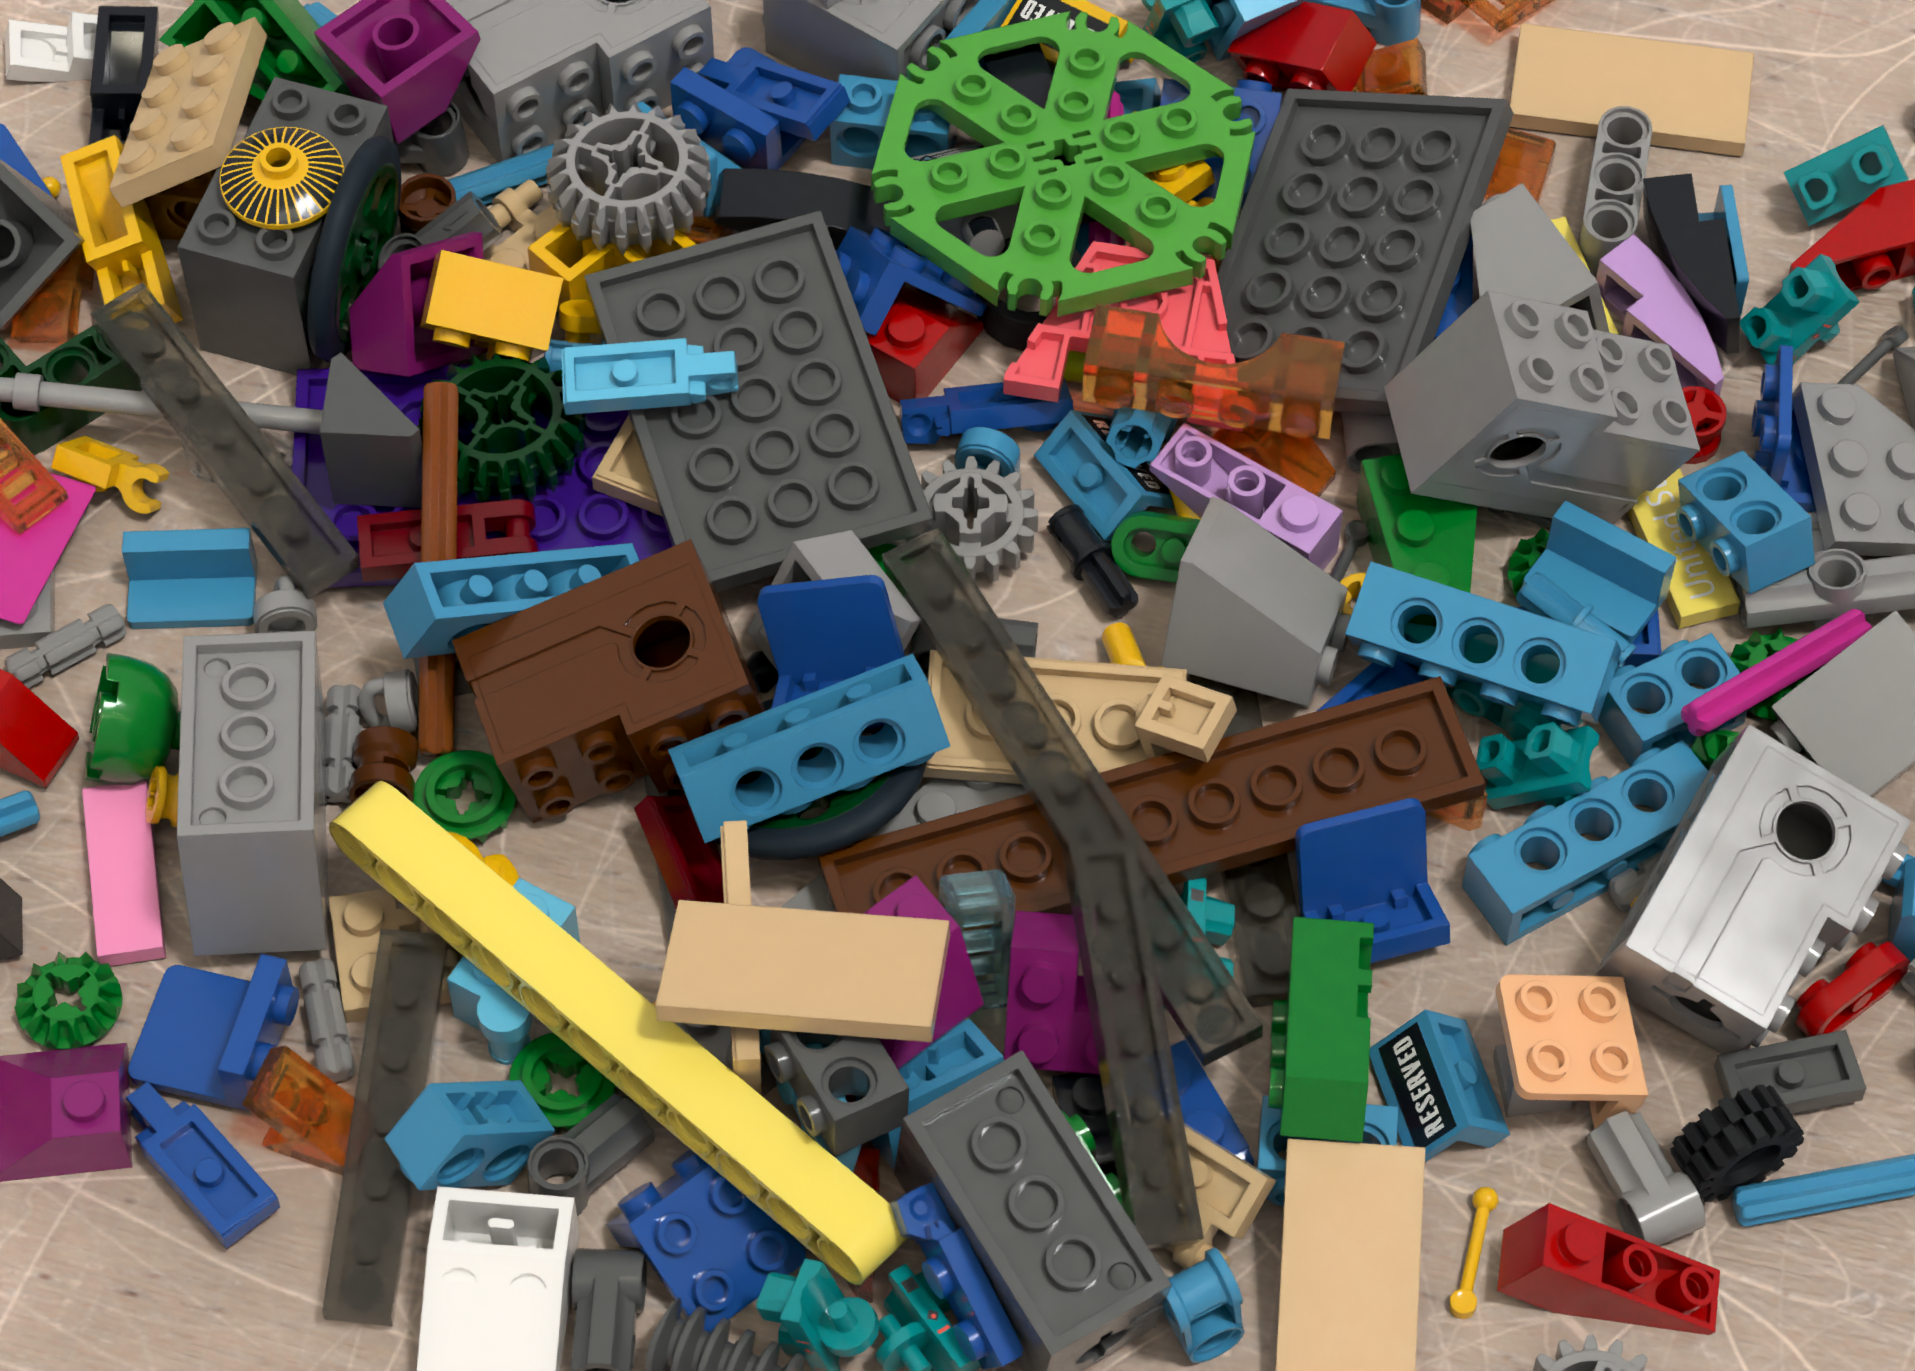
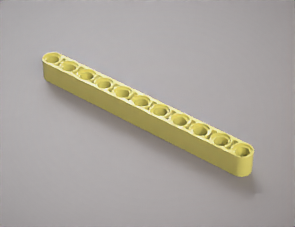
(619, 1033)

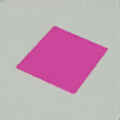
(32, 555)

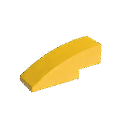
(117, 239)

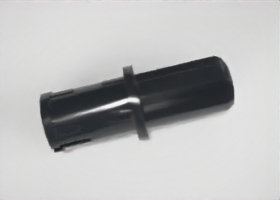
(1092, 560)

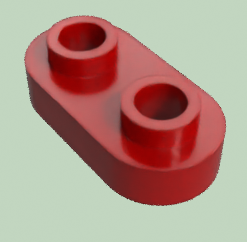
(1866, 980)

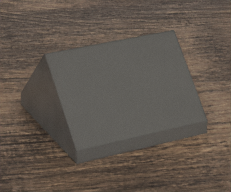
(33, 241)
(368, 443)

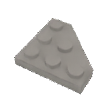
(1858, 469)

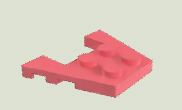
(1189, 315)

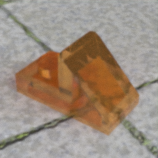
(303, 1108)

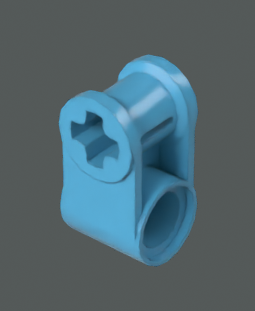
(1205, 1308)

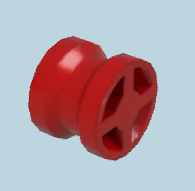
(1709, 415)

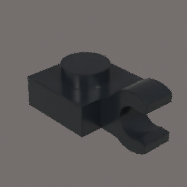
(1084, 1096)

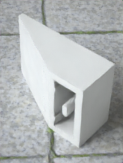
(497, 1281)

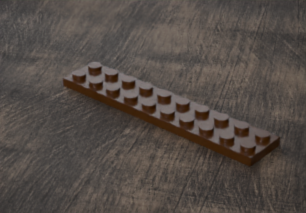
(1192, 811)

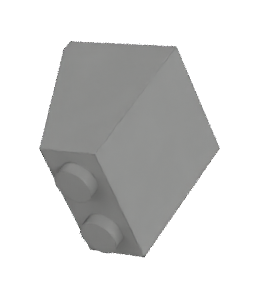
(1528, 257)
(1254, 611)
(1857, 709)

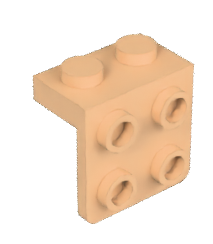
(1572, 1041)

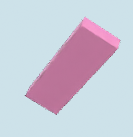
(123, 874)

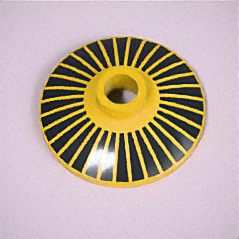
(283, 195)

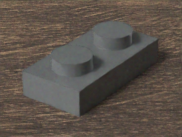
(1803, 1071)

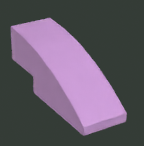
(1659, 310)

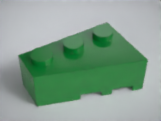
(290, 43)
(1415, 531)
(1323, 1032)

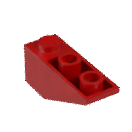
(1873, 240)
(1604, 1274)

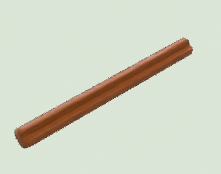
(438, 544)

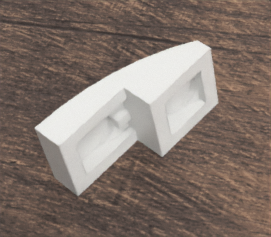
(51, 51)

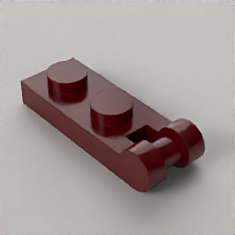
(393, 539)

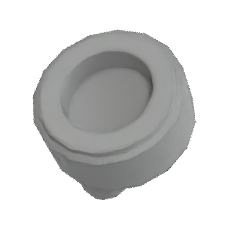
(284, 609)
(401, 700)

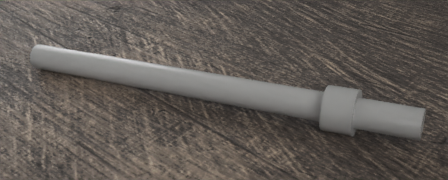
(31, 392)

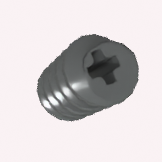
(688, 1347)

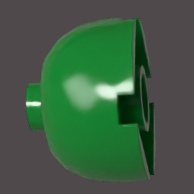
(132, 722)

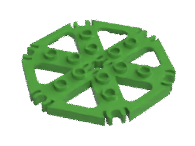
(1052, 197)

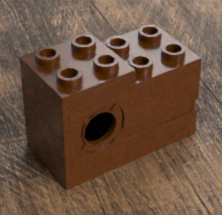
(607, 681)

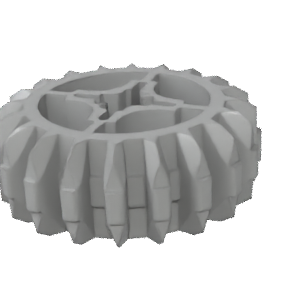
(632, 192)

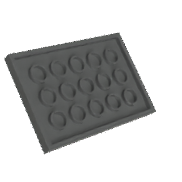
(1359, 227)
(808, 432)

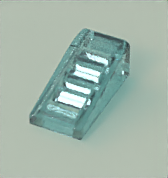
(984, 900)

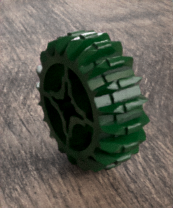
(507, 447)

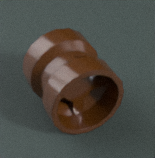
(423, 200)
(385, 756)

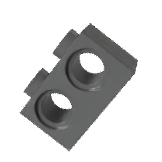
(843, 1068)

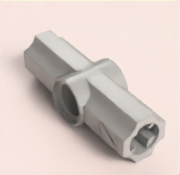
(1831, 588)

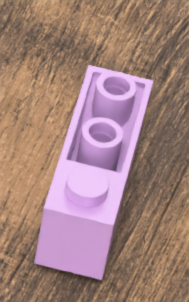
(1203, 468)

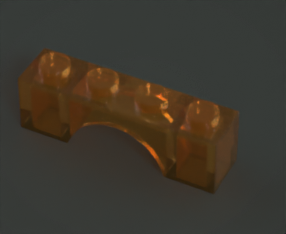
(1281, 390)

